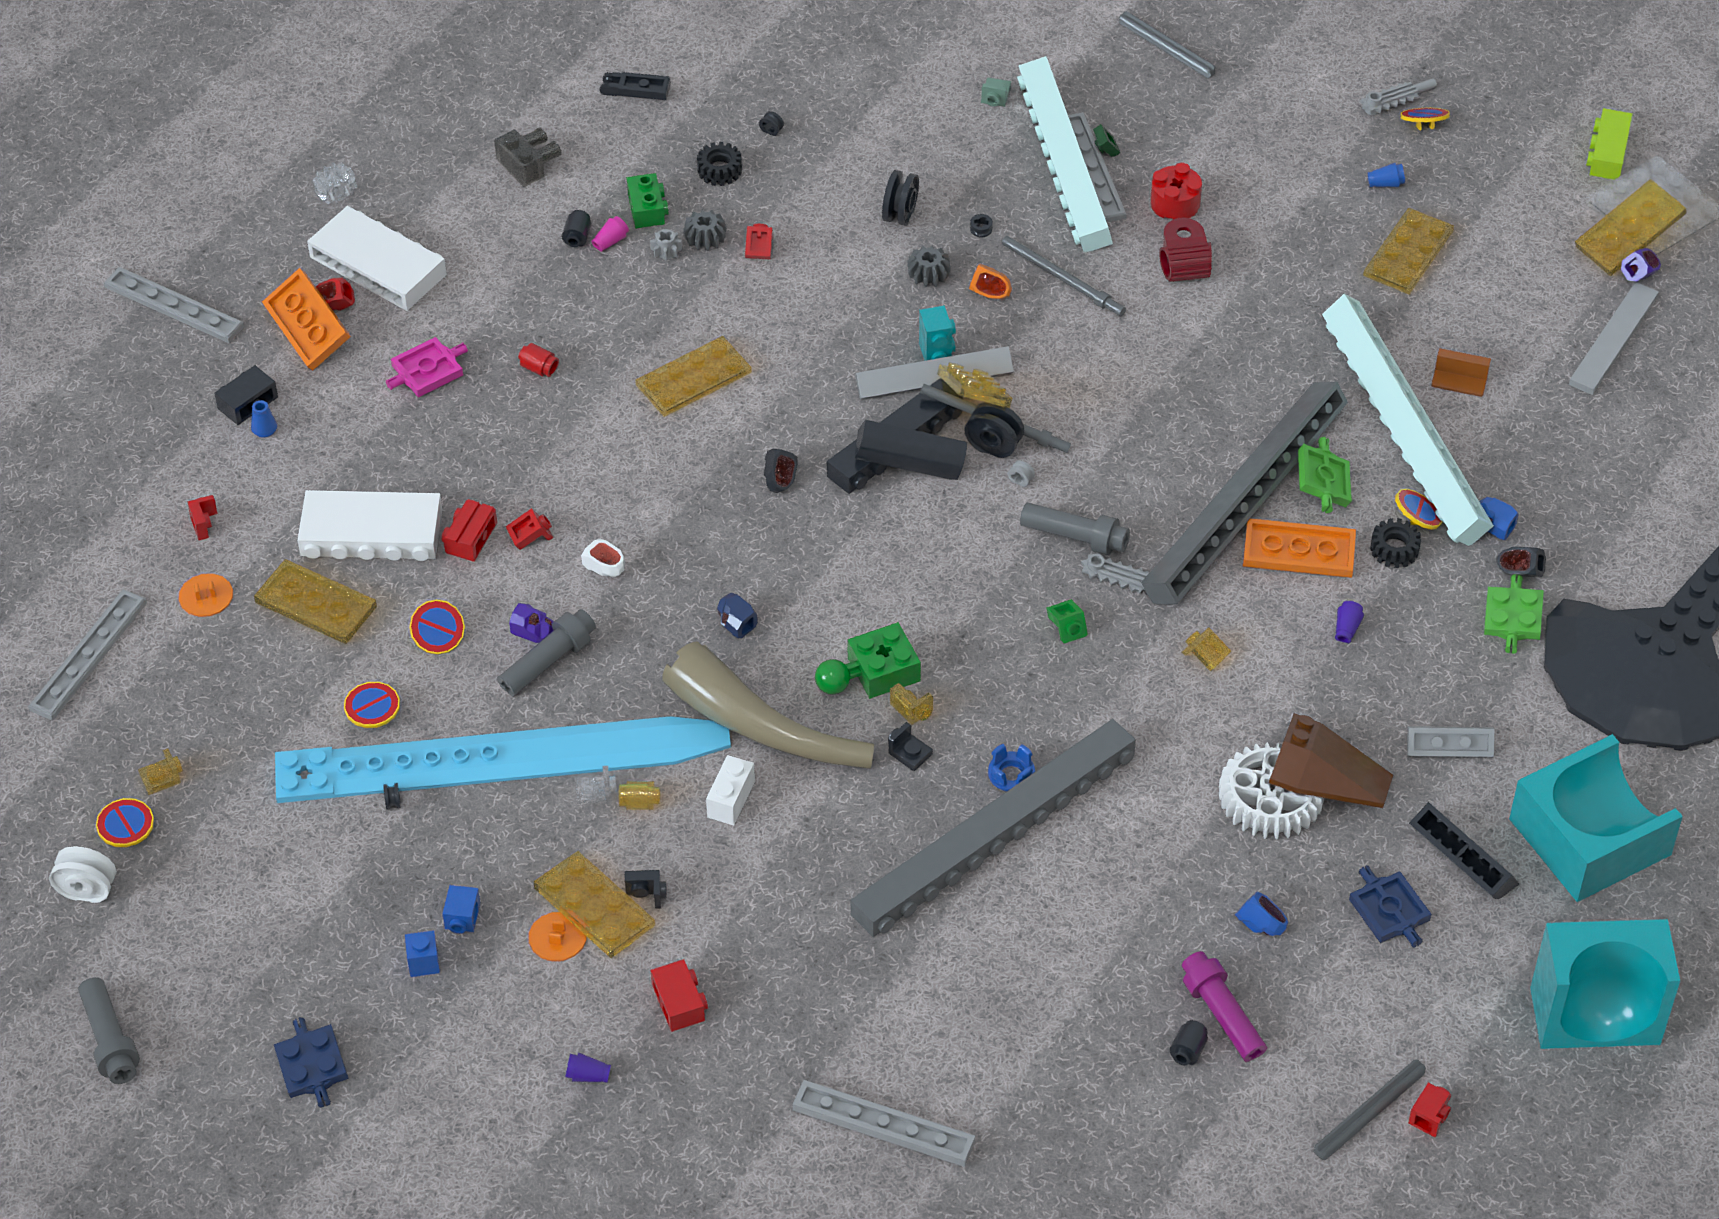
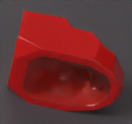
(337, 293)

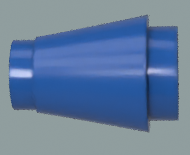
(1387, 176)
(263, 421)

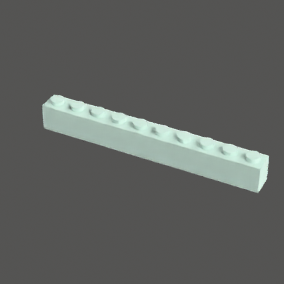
(1065, 155)

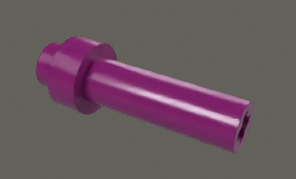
(1206, 980)

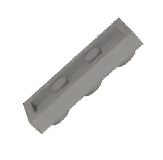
(1450, 741)

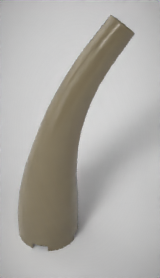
(722, 697)

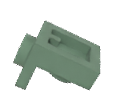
(995, 92)

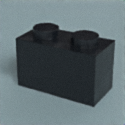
(240, 394)

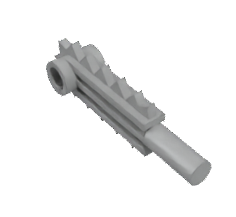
(1397, 95)
(1113, 572)

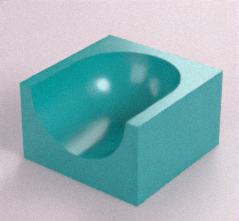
(1590, 821)
(1604, 983)

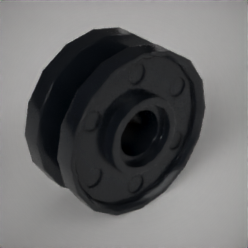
(900, 197)
(994, 430)

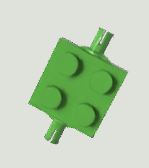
(1324, 475)
(1514, 613)

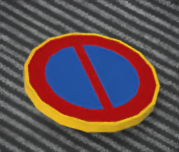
(1425, 115)
(1417, 509)
(436, 627)
(371, 704)
(124, 822)

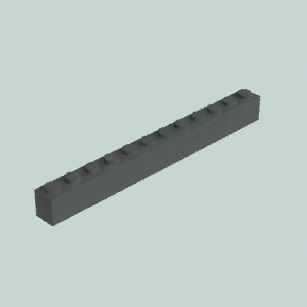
(1243, 493)
(992, 828)

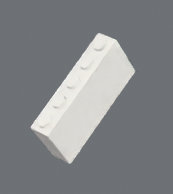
(377, 258)
(370, 525)

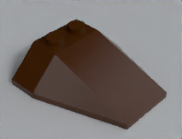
(1327, 766)

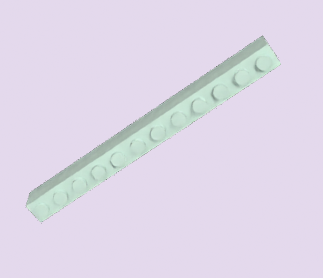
(1408, 421)

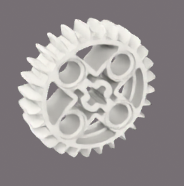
(1245, 787)

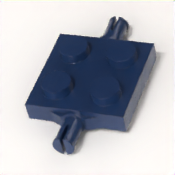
(1390, 906)
(311, 1061)

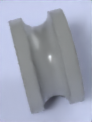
(1021, 473)

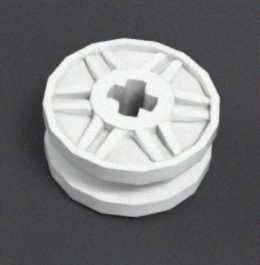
(82, 874)

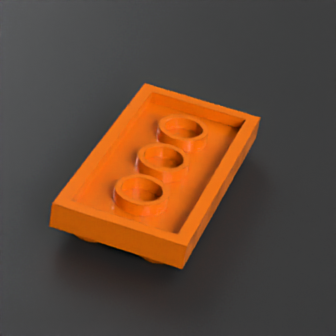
(306, 319)
(1299, 547)

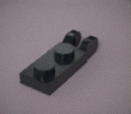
(635, 85)

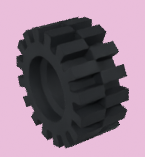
(719, 173)
(1399, 531)

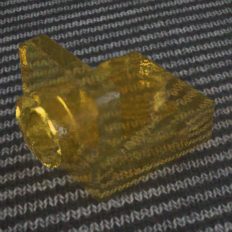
(1207, 648)
(908, 706)
(161, 774)

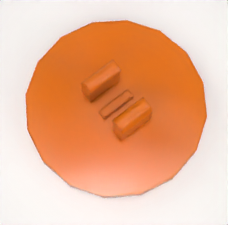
(205, 595)
(555, 937)

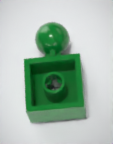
(877, 659)

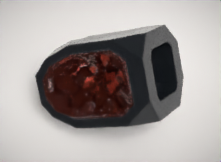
(780, 469)
(1522, 561)

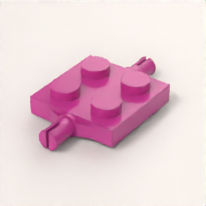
(427, 367)

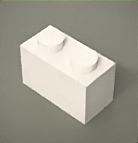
(730, 790)

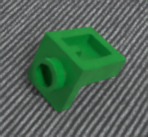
(1069, 620)

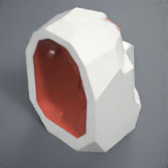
(603, 558)

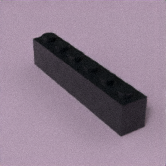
(917, 414)

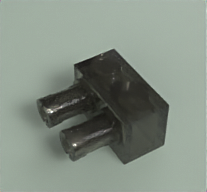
(520, 158)

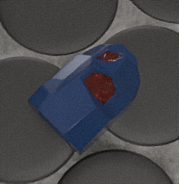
(737, 615)

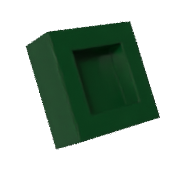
(1105, 141)

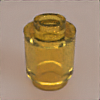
(639, 795)

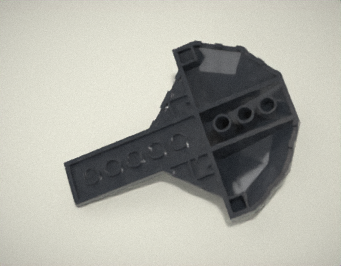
(1642, 670)

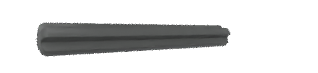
(1167, 44)
(1369, 1109)

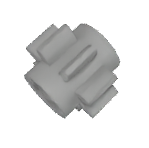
(666, 244)

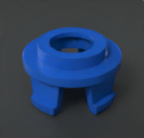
(1003, 759)

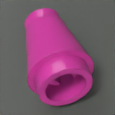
(611, 233)

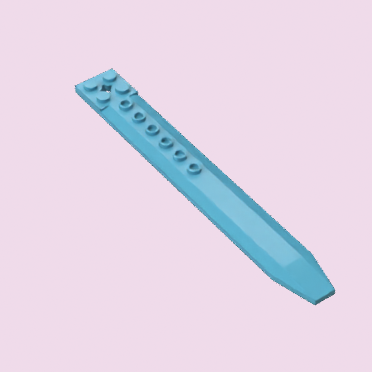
(495, 757)

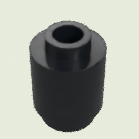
(576, 228)
(1189, 1043)

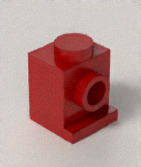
(1430, 1109)

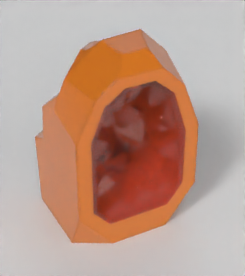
(990, 283)

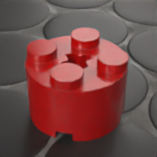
(1176, 192)

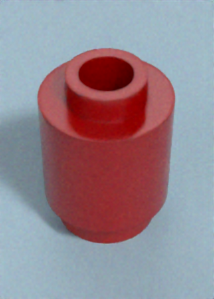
(538, 360)

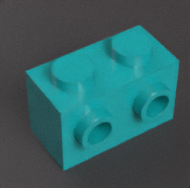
(936, 333)

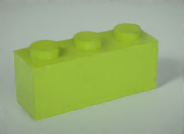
(1609, 143)

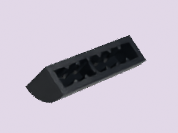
(910, 450)
(1463, 852)

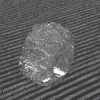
(335, 183)

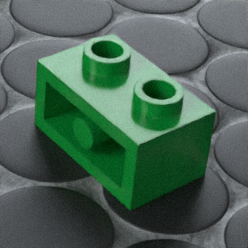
(646, 200)

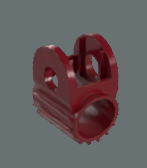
(1188, 256)

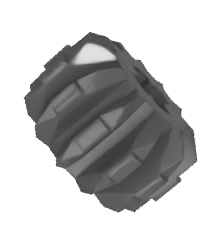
(705, 229)
(929, 265)

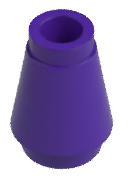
(1348, 620)
(586, 1069)

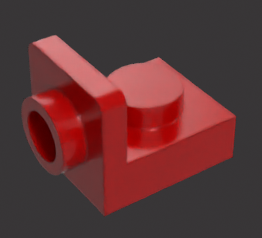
(759, 241)
(199, 512)
(528, 528)

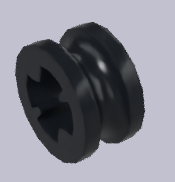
(771, 123)
(983, 231)
(392, 796)

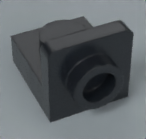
(907, 747)
(646, 882)

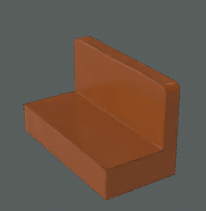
(1461, 372)

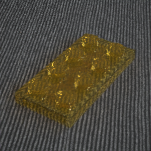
(1630, 226)
(1408, 251)
(693, 376)
(974, 384)
(315, 601)
(594, 904)

